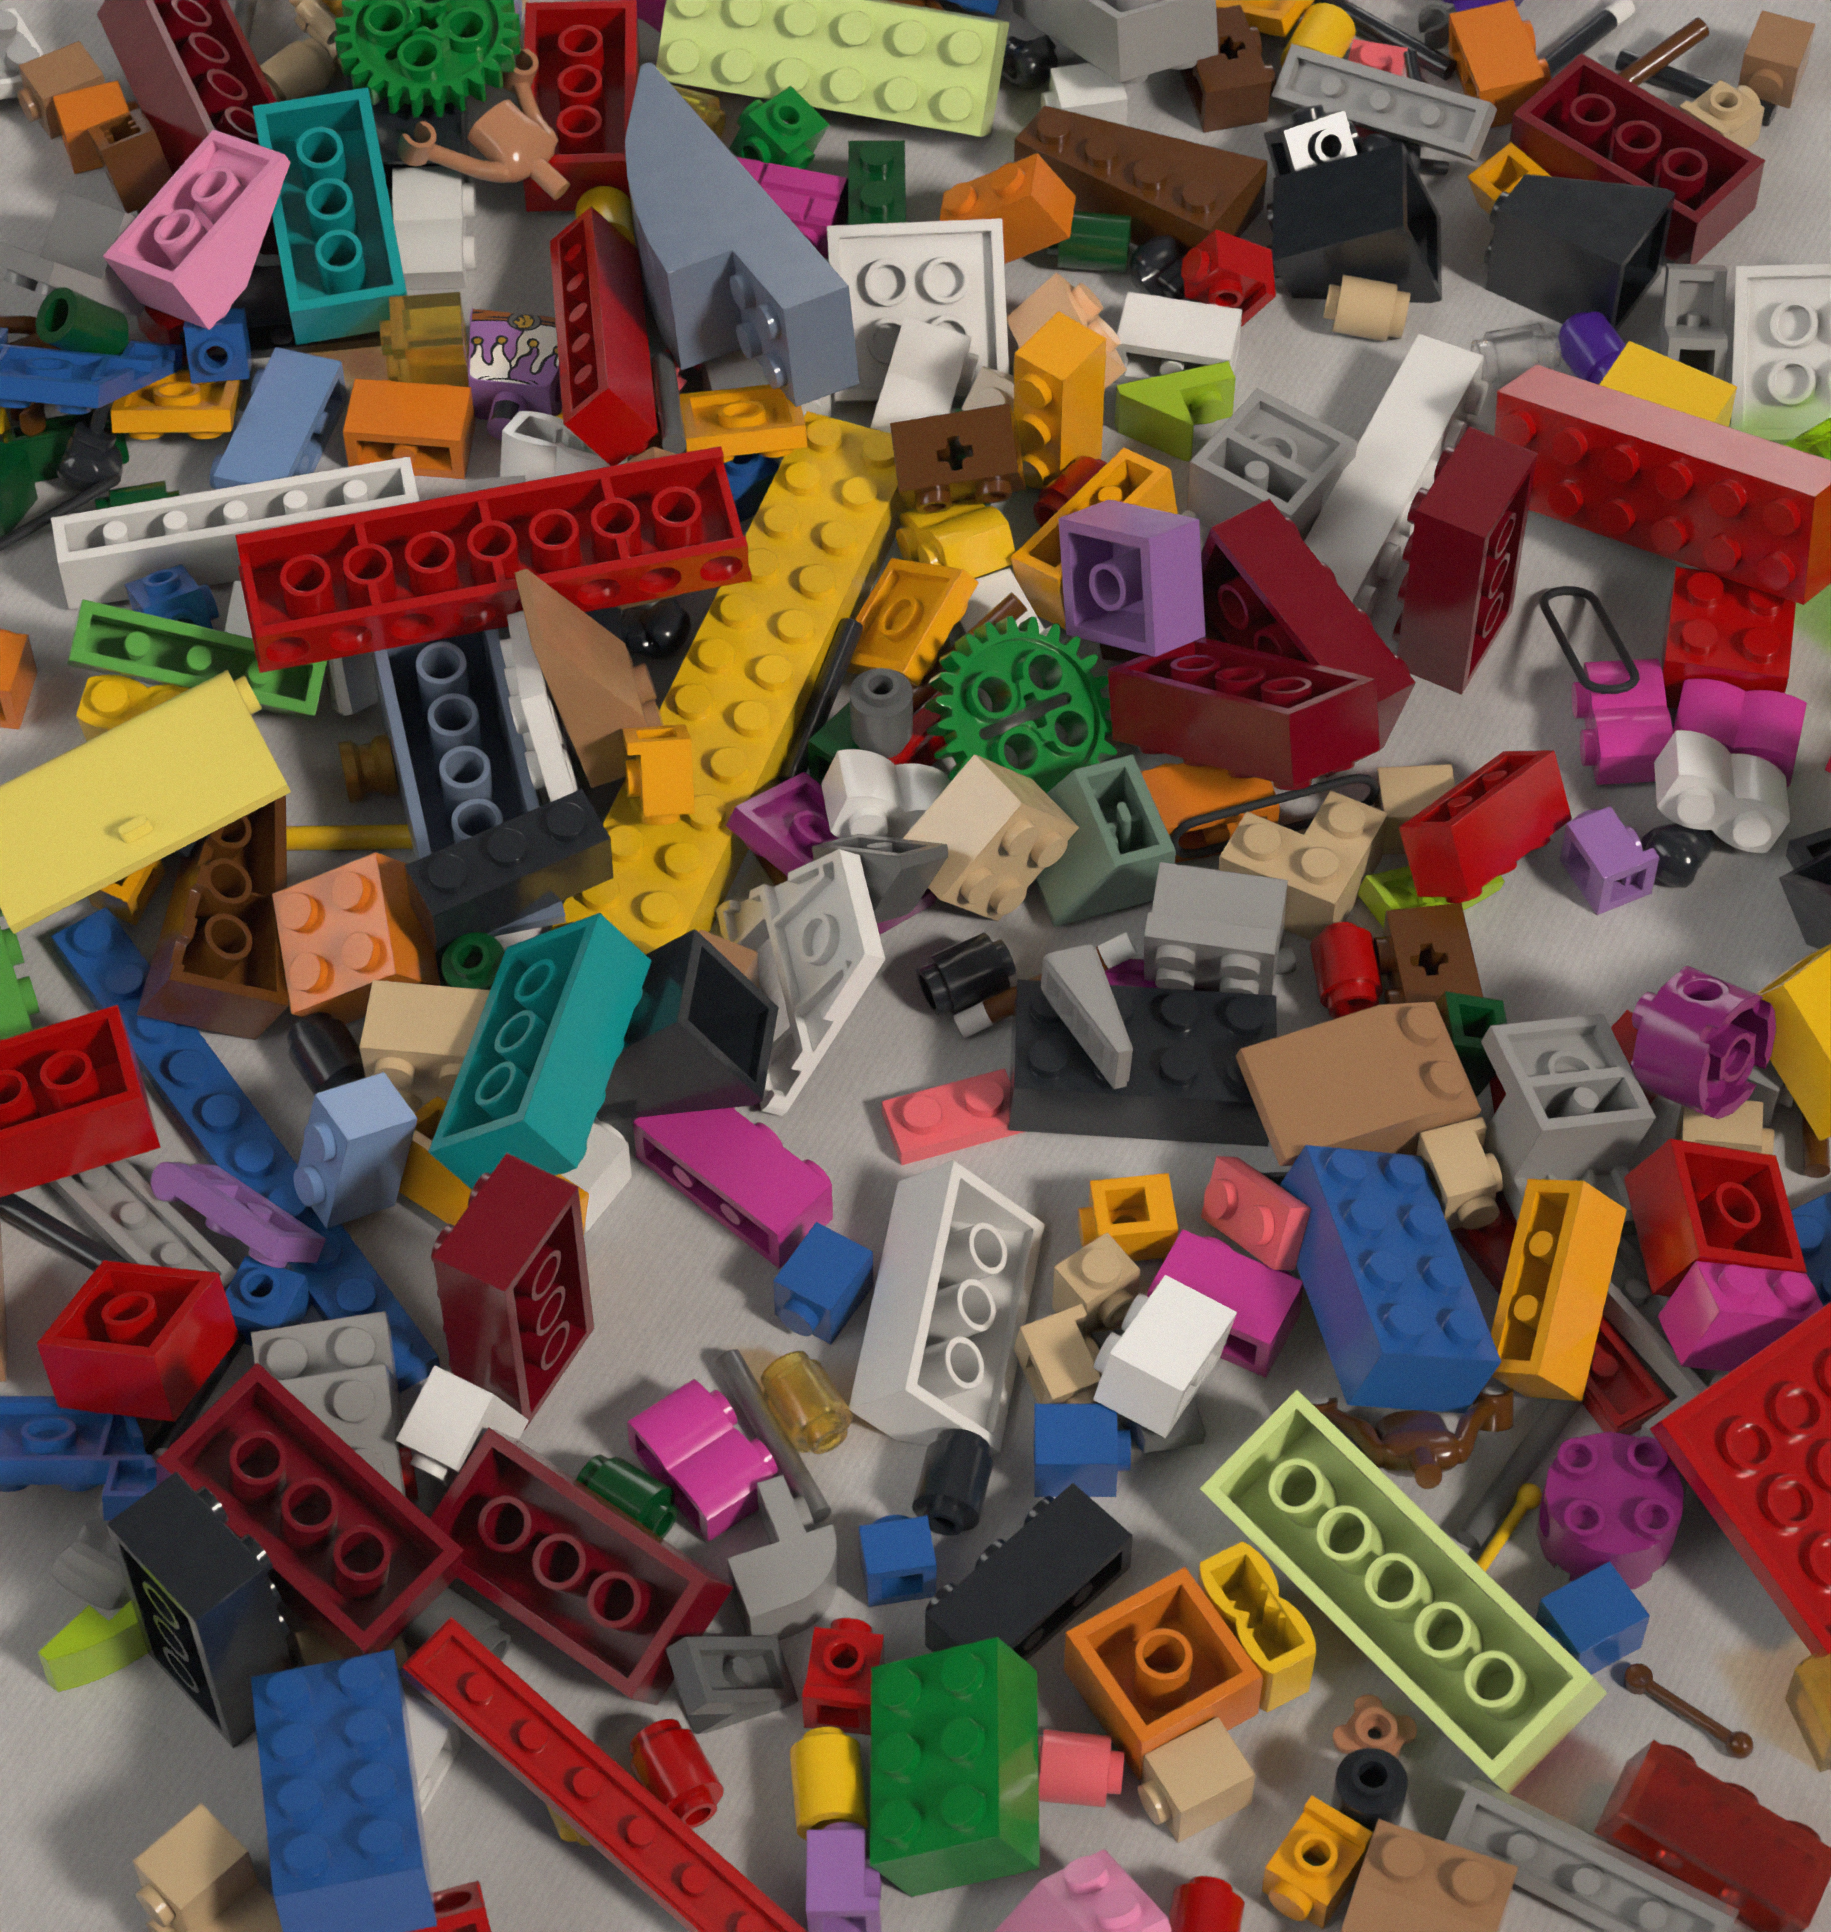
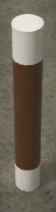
(1002, 1005)

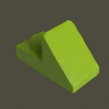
(1167, 407)

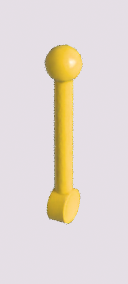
(1527, 1498)

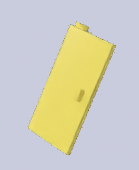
(132, 798)

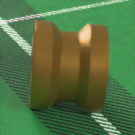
(368, 768)

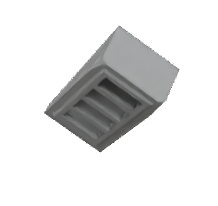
(1085, 1003)

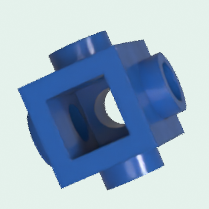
(173, 596)

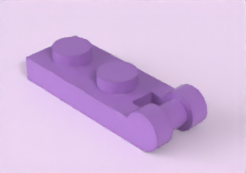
(238, 1212)

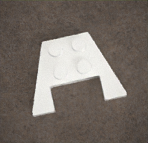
(823, 956)

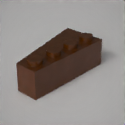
(1153, 177)
(220, 938)

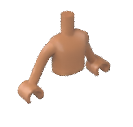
(511, 139)

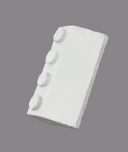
(947, 1309)

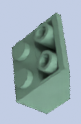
(1113, 852)

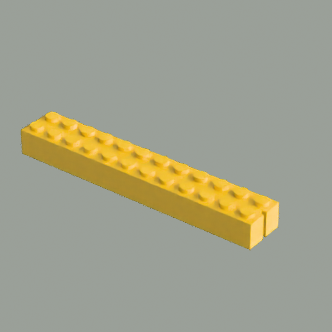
(752, 676)

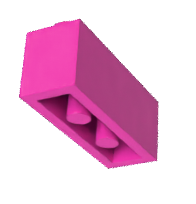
(738, 1176)

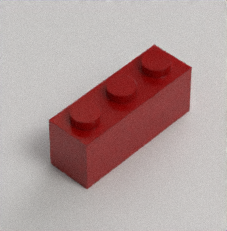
(1485, 825)

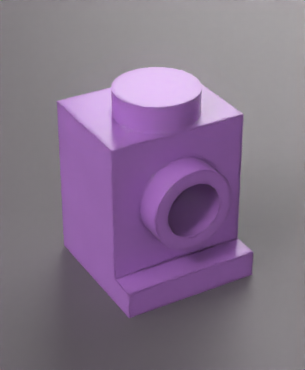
(1607, 860)
(840, 1883)

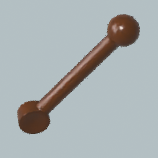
(1639, 1680)

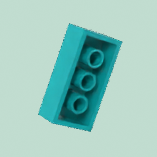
(332, 215)
(542, 1051)

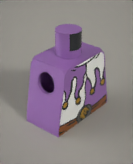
(512, 366)

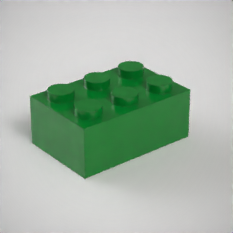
(954, 1768)

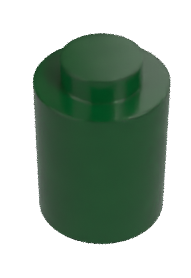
(1096, 242)
(81, 324)

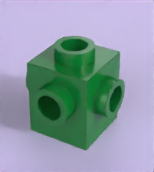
(770, 140)

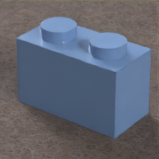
(354, 1150)

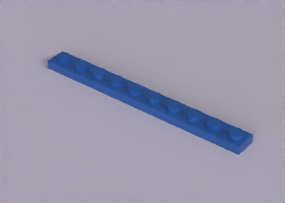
(233, 1131)

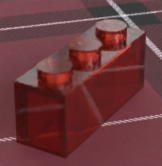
(1717, 1839)

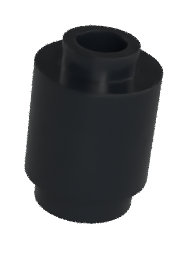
(966, 974)
(324, 1052)
(953, 1481)
(1370, 1787)

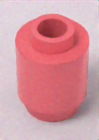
(1078, 1768)

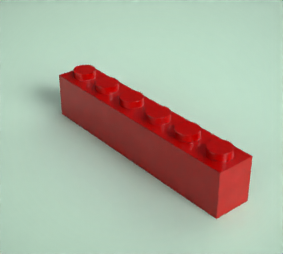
(602, 338)

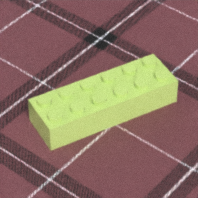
(842, 57)
(1404, 1592)

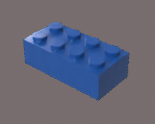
(1388, 1282)
(342, 1798)

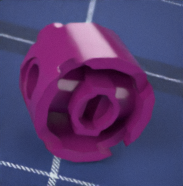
(1701, 1041)
(1612, 1503)

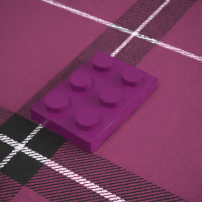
(787, 823)

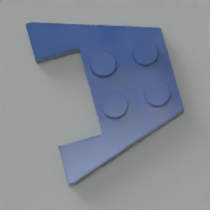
(80, 379)
(73, 1451)

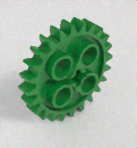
(427, 49)
(999, 664)

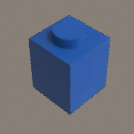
(823, 1284)
(1079, 1448)
(1595, 1618)

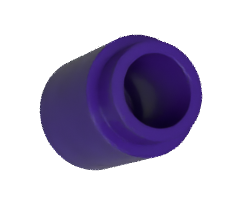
(1589, 345)

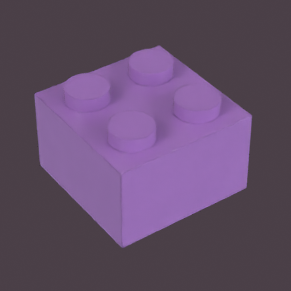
(1132, 577)

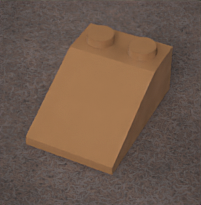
(588, 678)
(1359, 1082)
(1427, 1886)

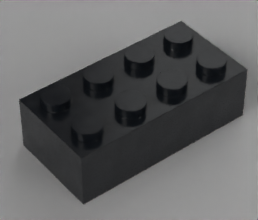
(1180, 1076)
(202, 1601)

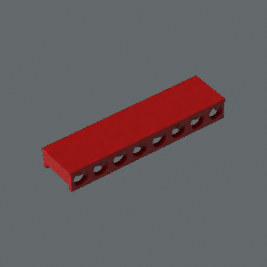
(453, 559)

